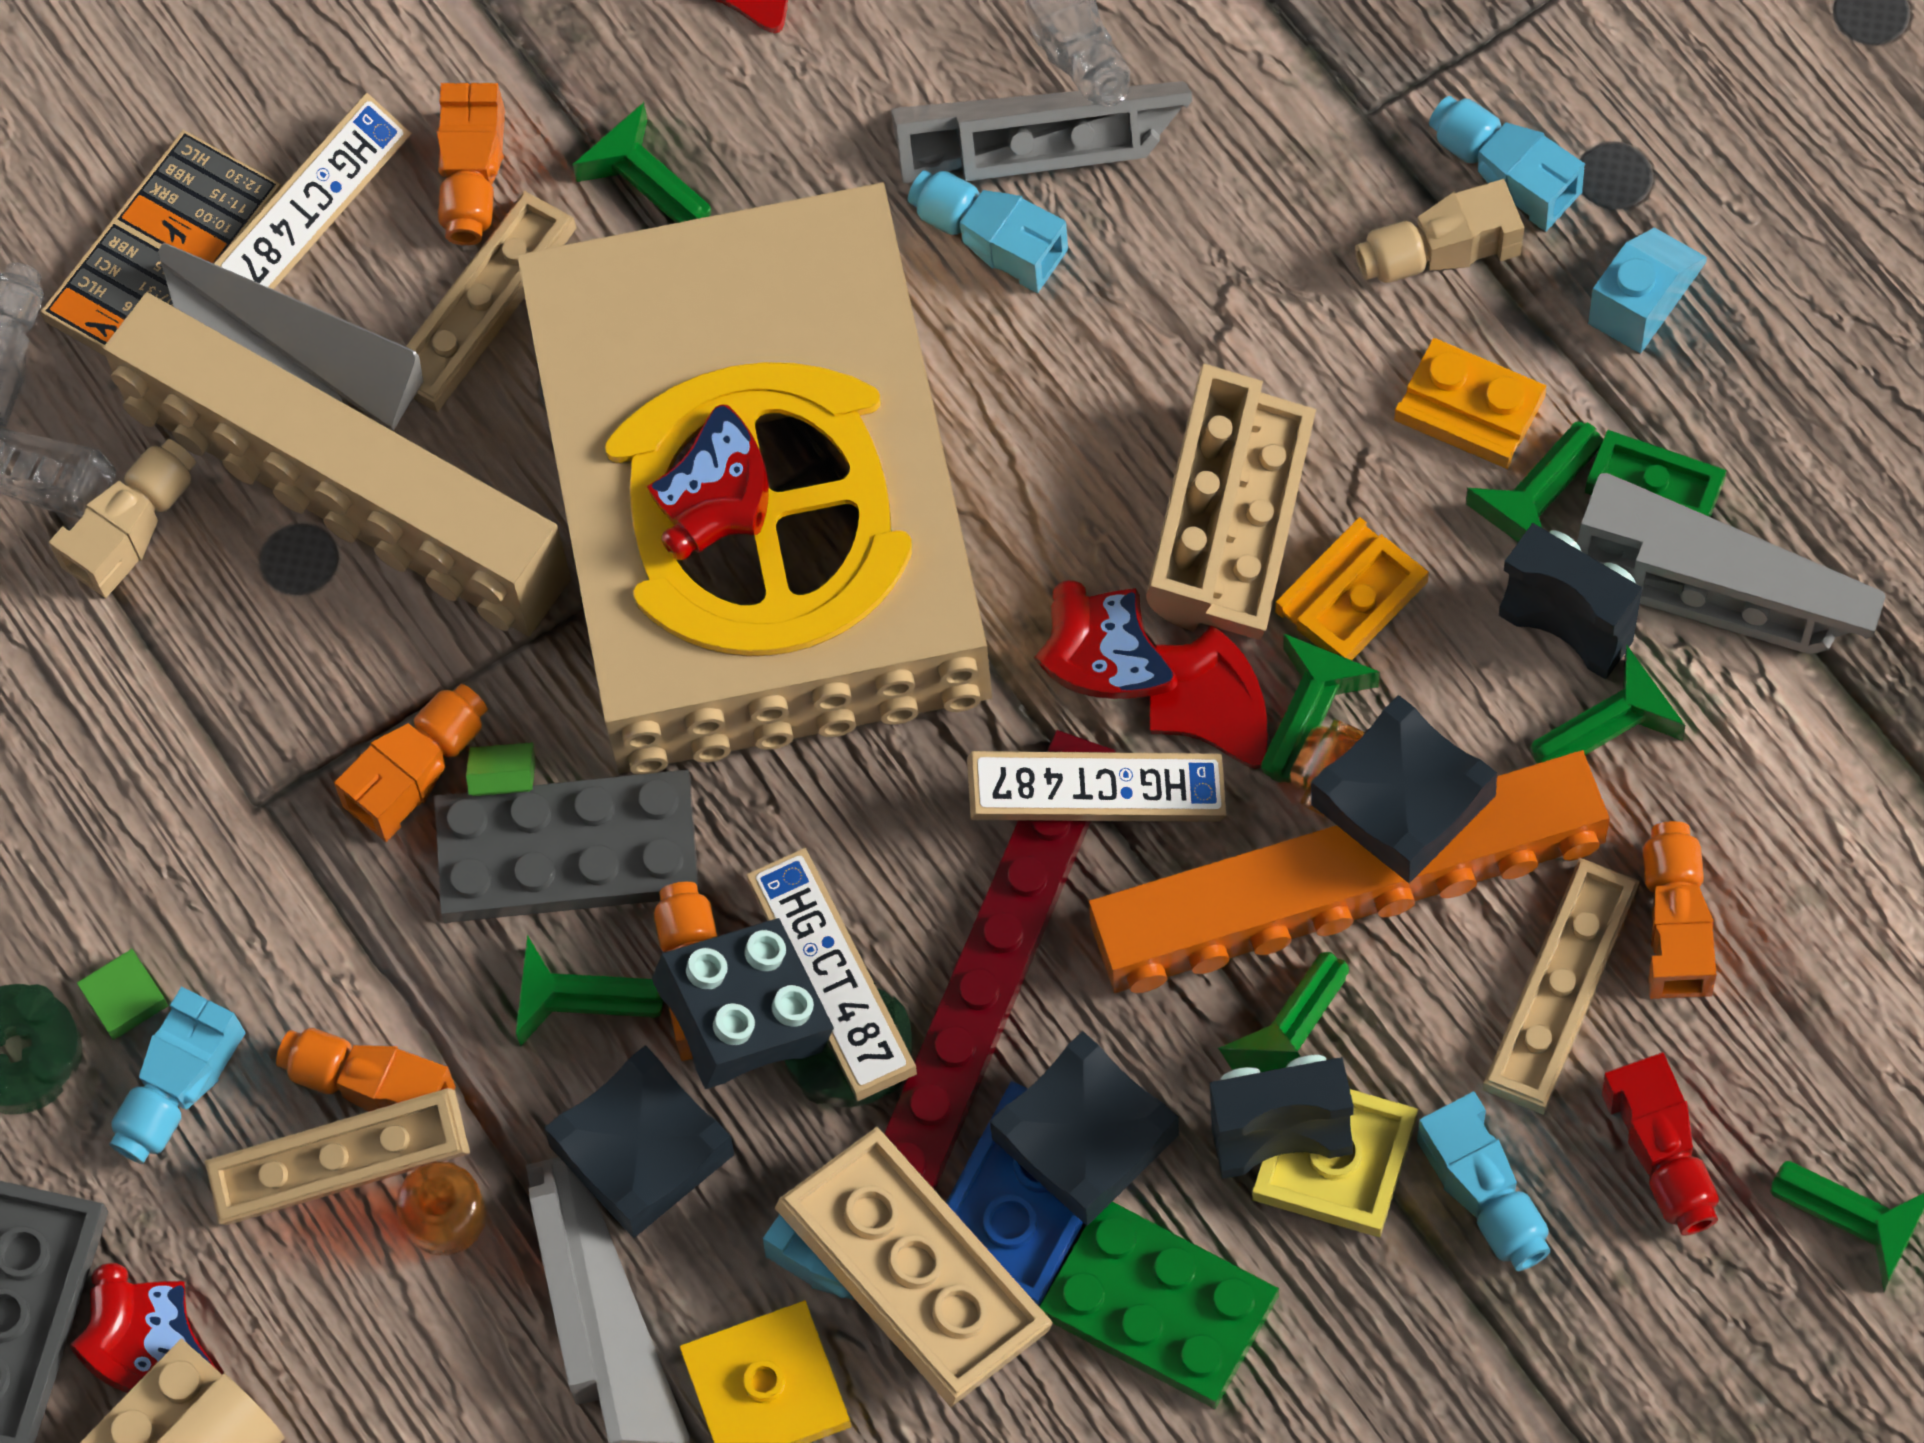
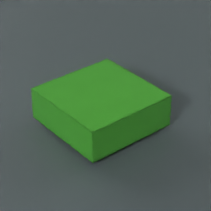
(500, 769)
(122, 994)

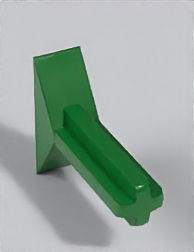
(623, 154)
(1519, 508)
(1322, 678)
(1635, 704)
(582, 994)
(1279, 1043)
(1851, 1212)

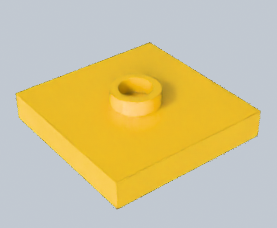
(766, 1381)

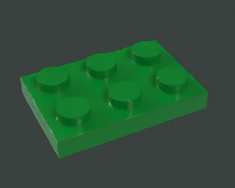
(1159, 1303)

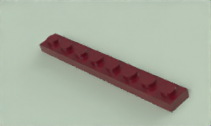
(985, 984)

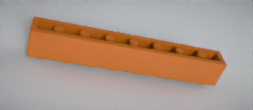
(1331, 879)

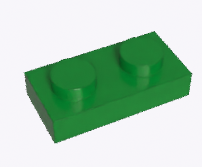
(1658, 471)

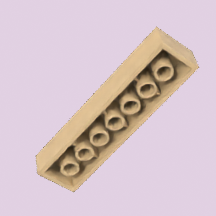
(338, 466)

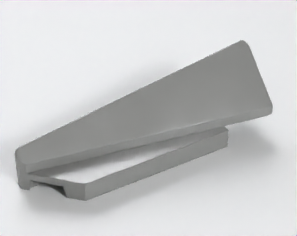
(1033, 132)
(297, 337)
(1721, 573)
(596, 1313)

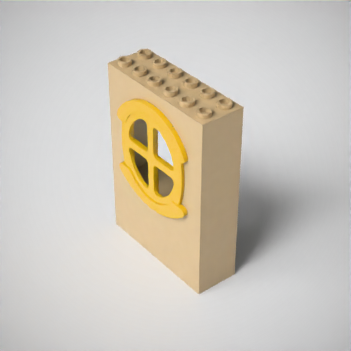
(779, 319)

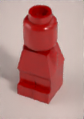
(1662, 1141)

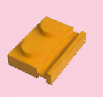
(1470, 403)
(1352, 591)

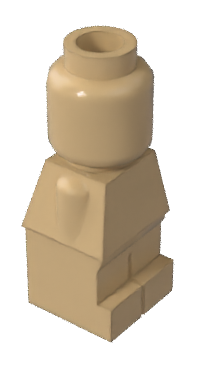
(1447, 235)
(123, 519)

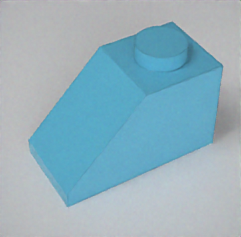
(1643, 287)

